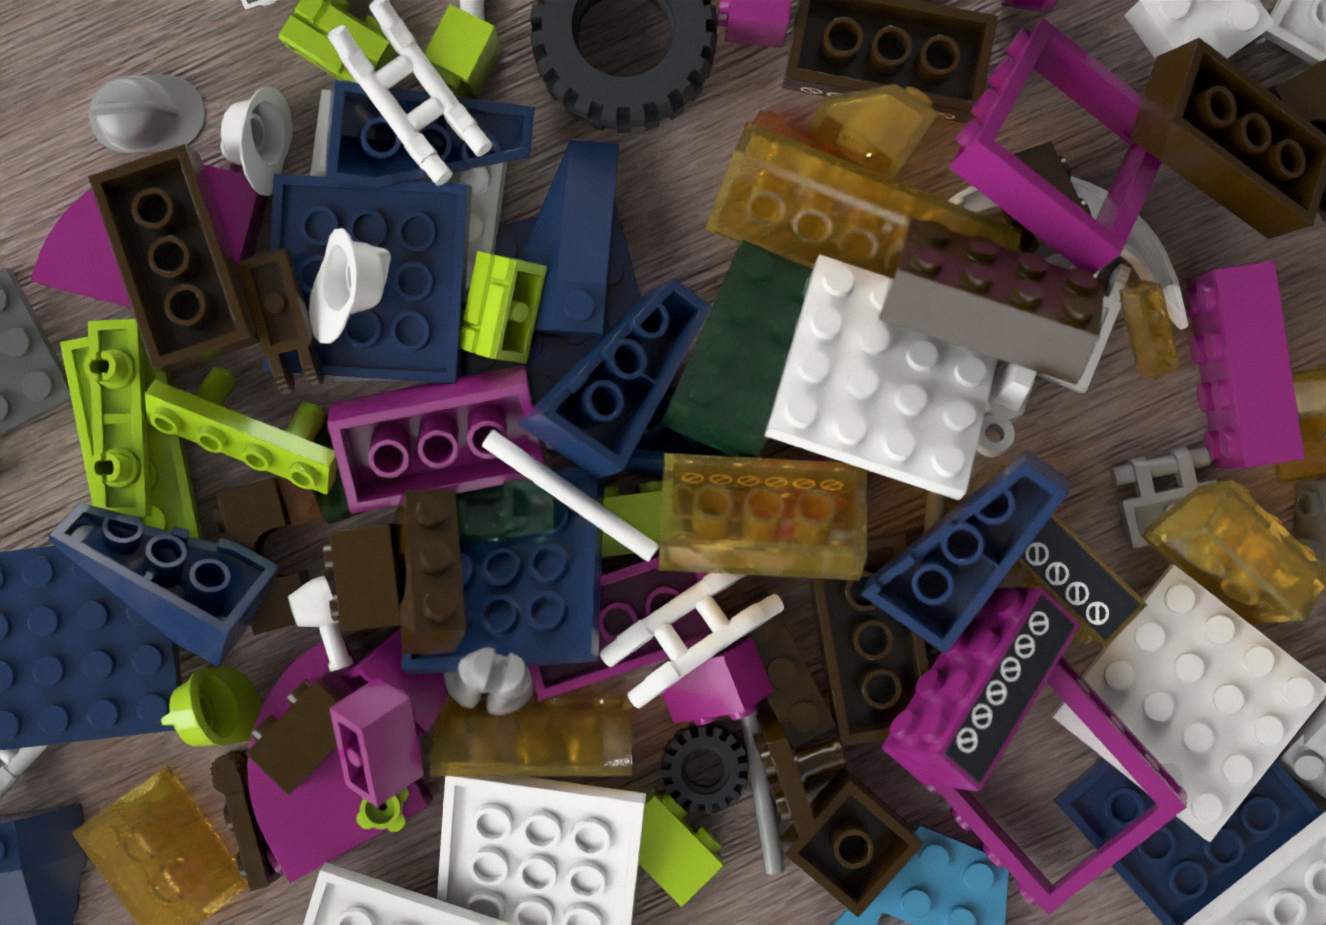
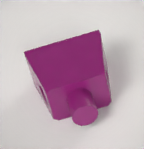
(385, 662)

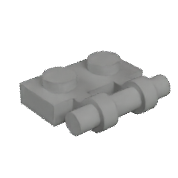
(1149, 505)

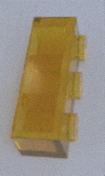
(1149, 329)

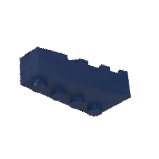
(617, 385)
(964, 557)

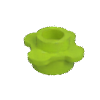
(391, 818)

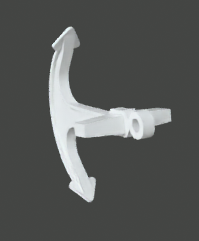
(1014, 383)

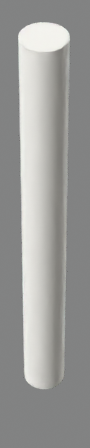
(570, 495)

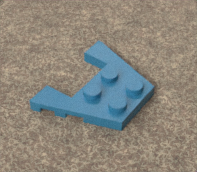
(941, 886)

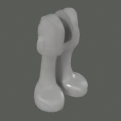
(500, 676)

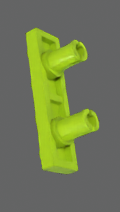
(118, 416)
(259, 445)

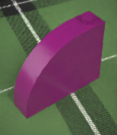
(80, 256)
(321, 814)

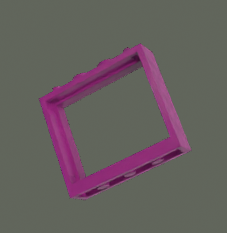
(1024, 193)
(1128, 751)

